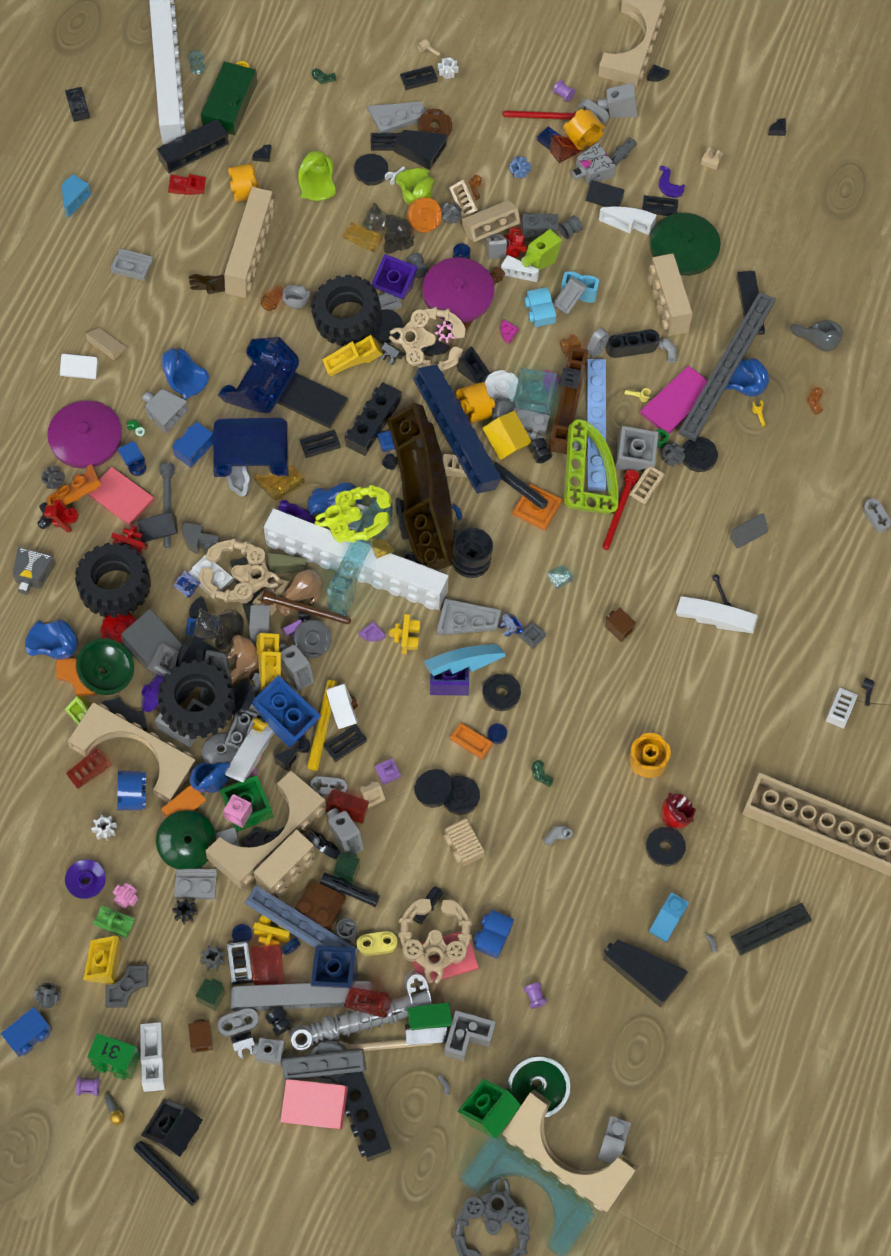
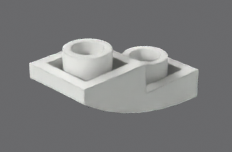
(341, 706)

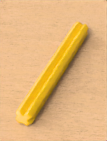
(321, 730)

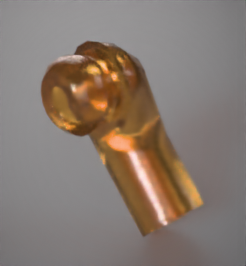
(474, 183)
(813, 400)

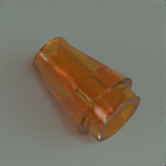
(271, 300)

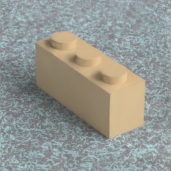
(491, 221)

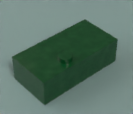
(230, 96)

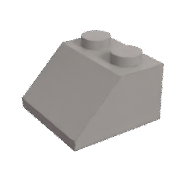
(636, 449)

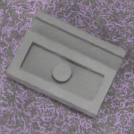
(132, 264)
(196, 884)

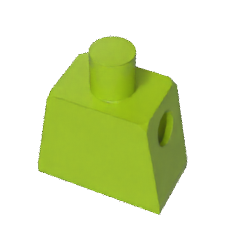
(542, 251)

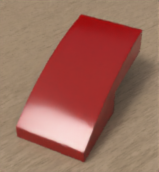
(187, 186)

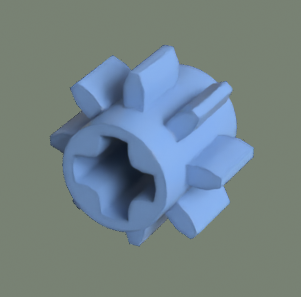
(520, 167)

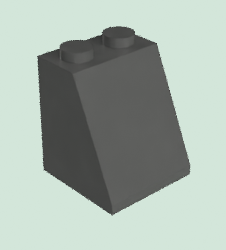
(145, 637)

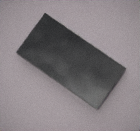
(312, 400)

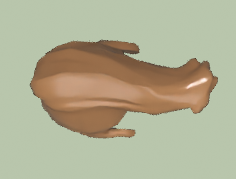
(304, 586)
(244, 658)

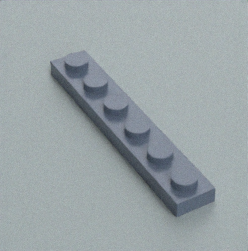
(292, 920)

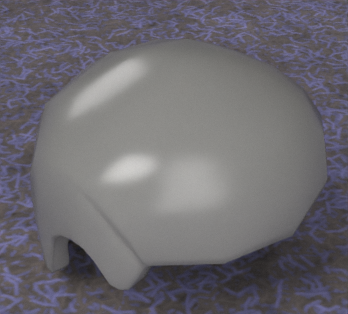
(295, 296)

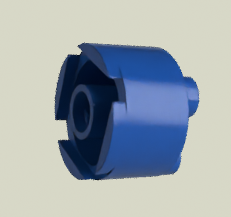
(130, 790)

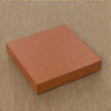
(534, 515)

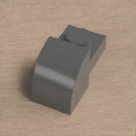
(196, 538)

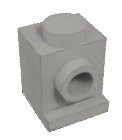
(273, 1057)

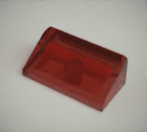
(353, 805)

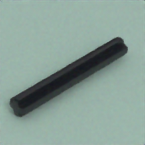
(521, 487)
(166, 1173)

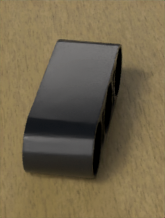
(639, 338)

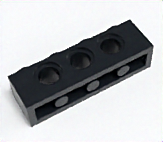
(363, 442)
(380, 1145)

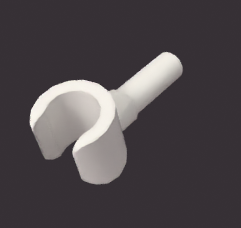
(393, 175)

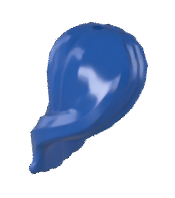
(182, 373)
(750, 378)
(324, 498)
(51, 639)
(209, 777)

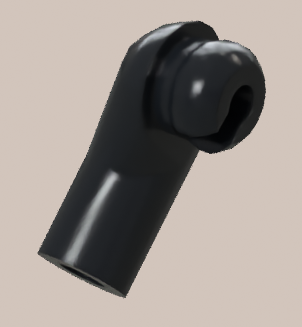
(44, 522)

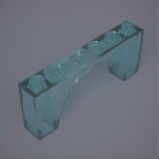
(344, 582)
(497, 1161)

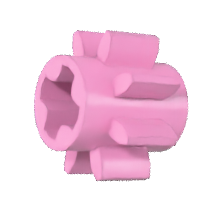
(442, 335)
(125, 895)

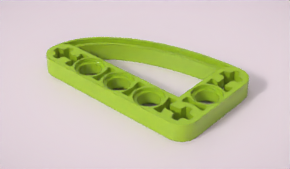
(580, 456)

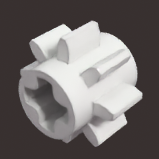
(448, 68)
(99, 826)

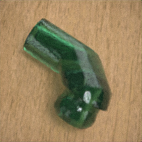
(323, 78)
(539, 773)

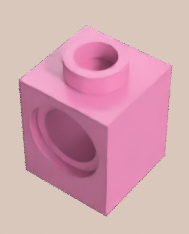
(238, 810)

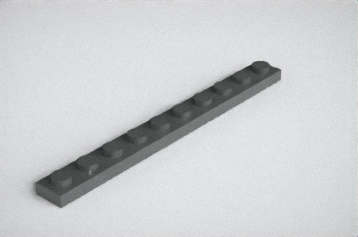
(727, 366)

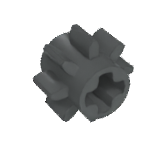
(451, 212)
(673, 454)
(53, 477)
(212, 964)
(47, 995)

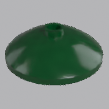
(112, 658)
(171, 842)
(553, 1085)

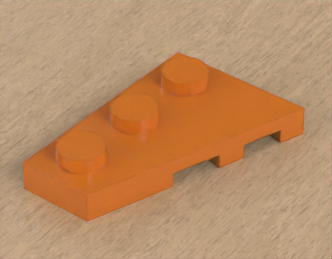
(80, 486)

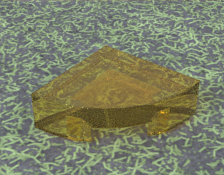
(380, 547)

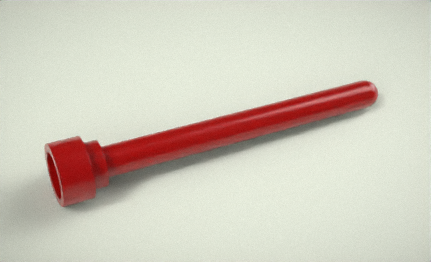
(538, 115)
(631, 478)

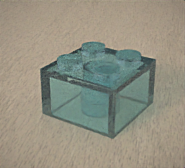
(536, 391)

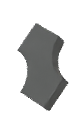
(133, 980)

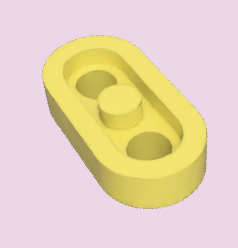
(377, 945)

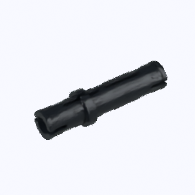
(349, 889)

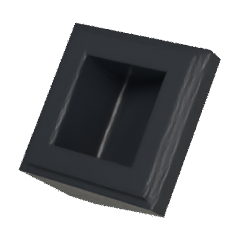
(286, 758)

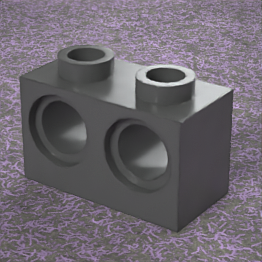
(537, 224)

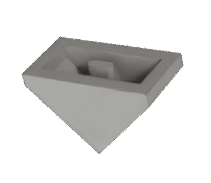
(496, 246)
(259, 621)
(163, 660)

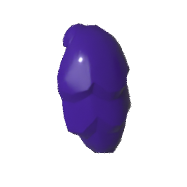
(296, 511)

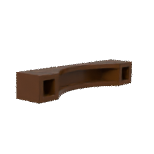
(568, 402)

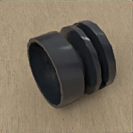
(472, 552)

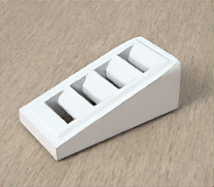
(515, 269)
(835, 719)

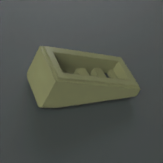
(286, 564)

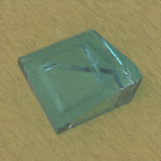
(560, 576)

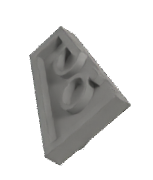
(395, 116)
(466, 618)

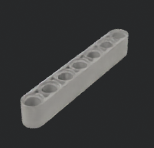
(291, 996)

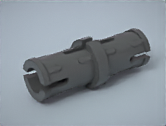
(622, 151)

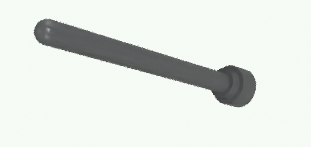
(167, 471)

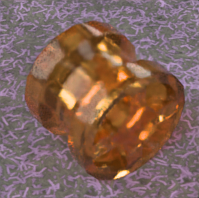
(572, 341)

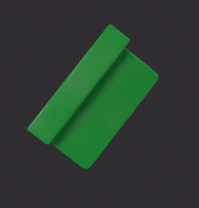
(429, 1016)

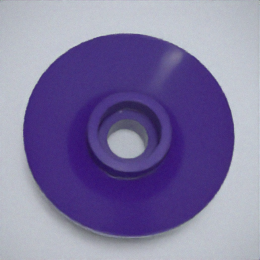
(149, 694)
(85, 870)

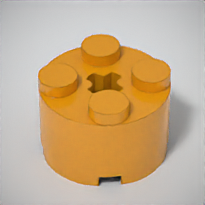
(584, 129)
(242, 181)
(476, 402)
(643, 764)

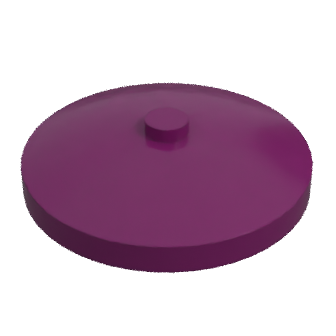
(459, 286)
(84, 434)

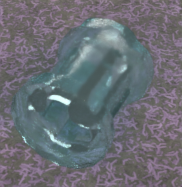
(193, 66)

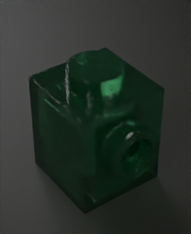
(347, 867)
(210, 993)

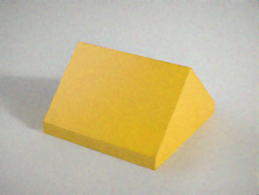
(507, 435)
(103, 960)

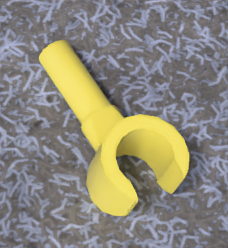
(641, 395)

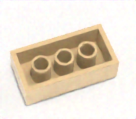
(670, 295)

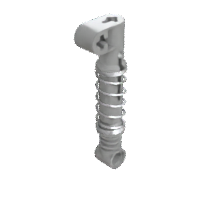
(356, 1021)

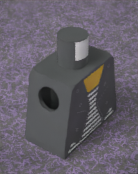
(32, 569)

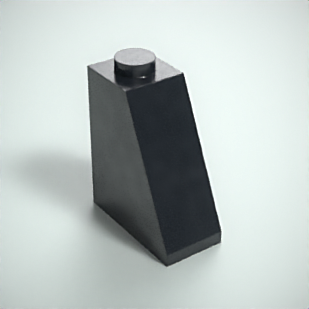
(420, 146)

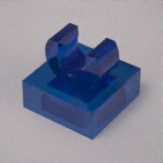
(186, 584)
(512, 624)

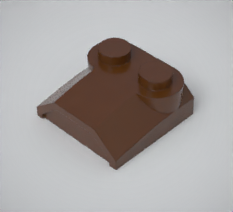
(320, 904)

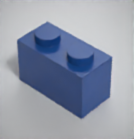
(193, 444)
(26, 1032)

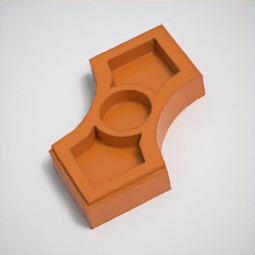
(67, 672)

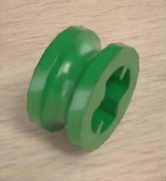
(660, 444)

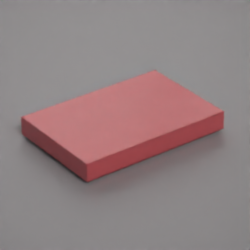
(121, 496)
(467, 965)
(314, 1104)

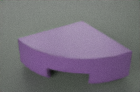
(372, 633)

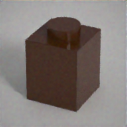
(620, 624)
(200, 1036)

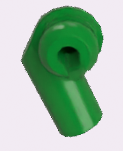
(136, 426)

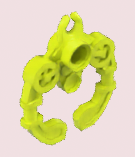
(343, 512)

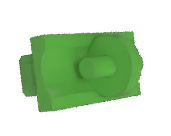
(114, 922)

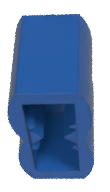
(494, 933)

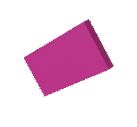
(675, 400)

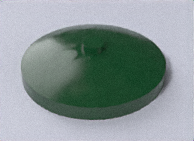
(690, 239)

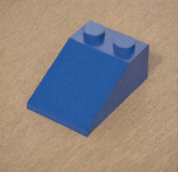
(285, 711)

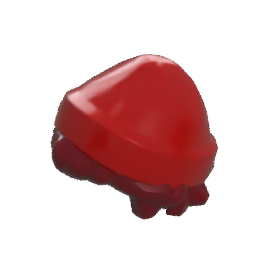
(677, 811)

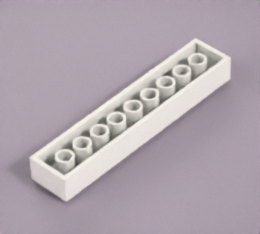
(167, 70)
(387, 572)

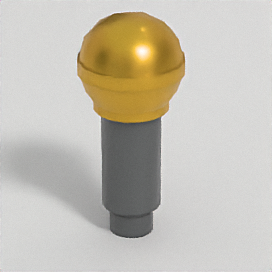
(116, 1116)

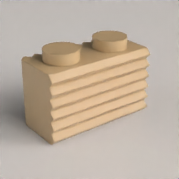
(464, 842)

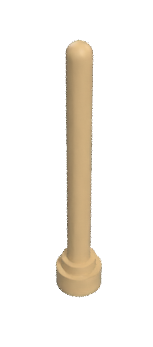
(381, 1045)

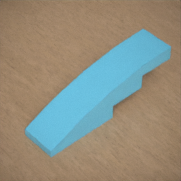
(471, 657)

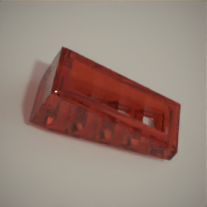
(105, 764)
(379, 1008)

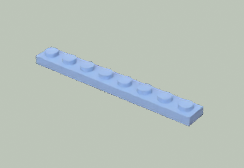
(597, 417)

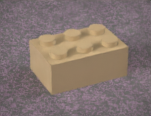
(285, 864)

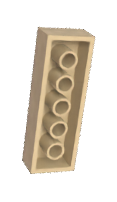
(248, 242)

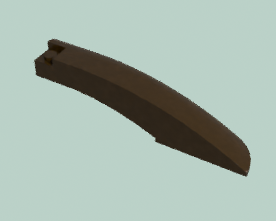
(424, 487)

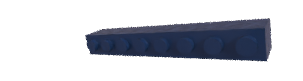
(457, 429)

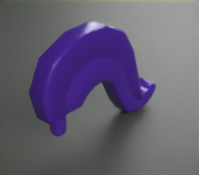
(666, 187)

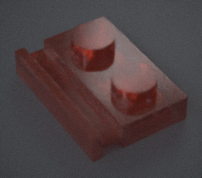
(267, 965)

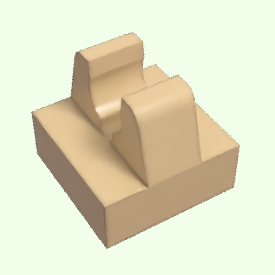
(711, 158)
(372, 793)

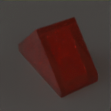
(562, 148)

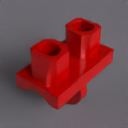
(515, 242)
(61, 515)
(132, 533)

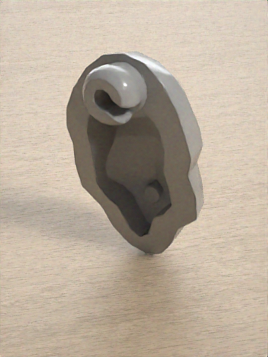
(239, 480)

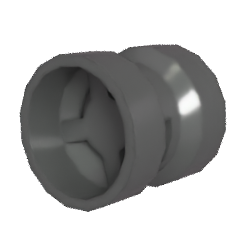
(570, 227)
(417, 260)
(348, 927)

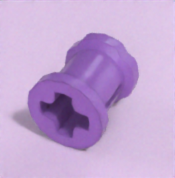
(564, 91)
(535, 995)
(87, 1086)

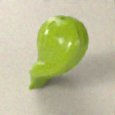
(316, 177)
(415, 184)

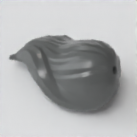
(823, 334)

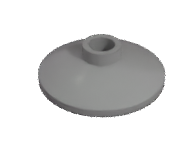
(210, 750)

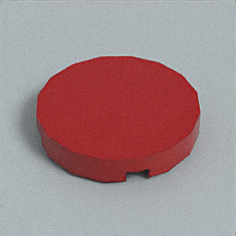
(114, 627)

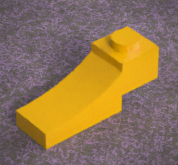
(352, 355)
(268, 658)

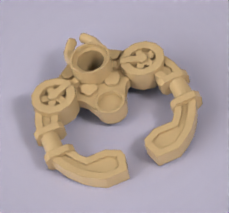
(423, 338)
(245, 590)
(435, 945)

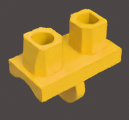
(409, 625)
(268, 934)

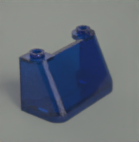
(266, 378)
(250, 444)

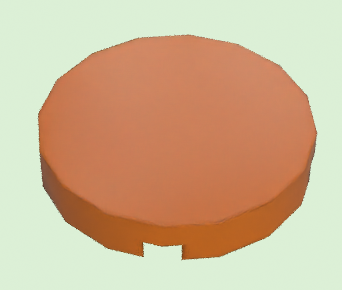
(424, 214)

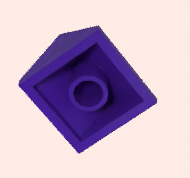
(395, 277)
(450, 684)

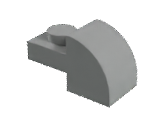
(614, 1140)

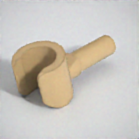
(425, 45)

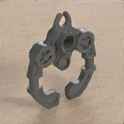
(494, 1220)

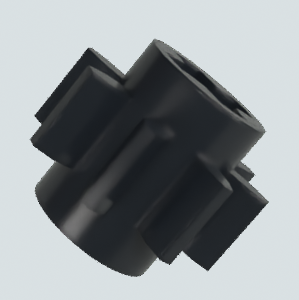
(181, 908)

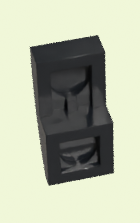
(77, 104)

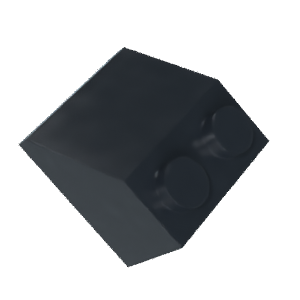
(172, 1127)

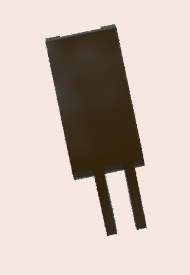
(212, 284)

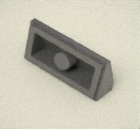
(749, 531)

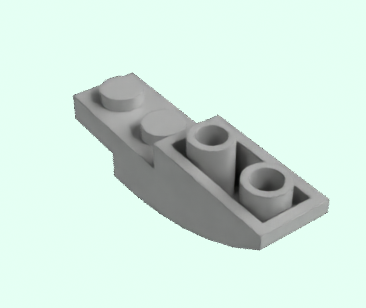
(242, 725)

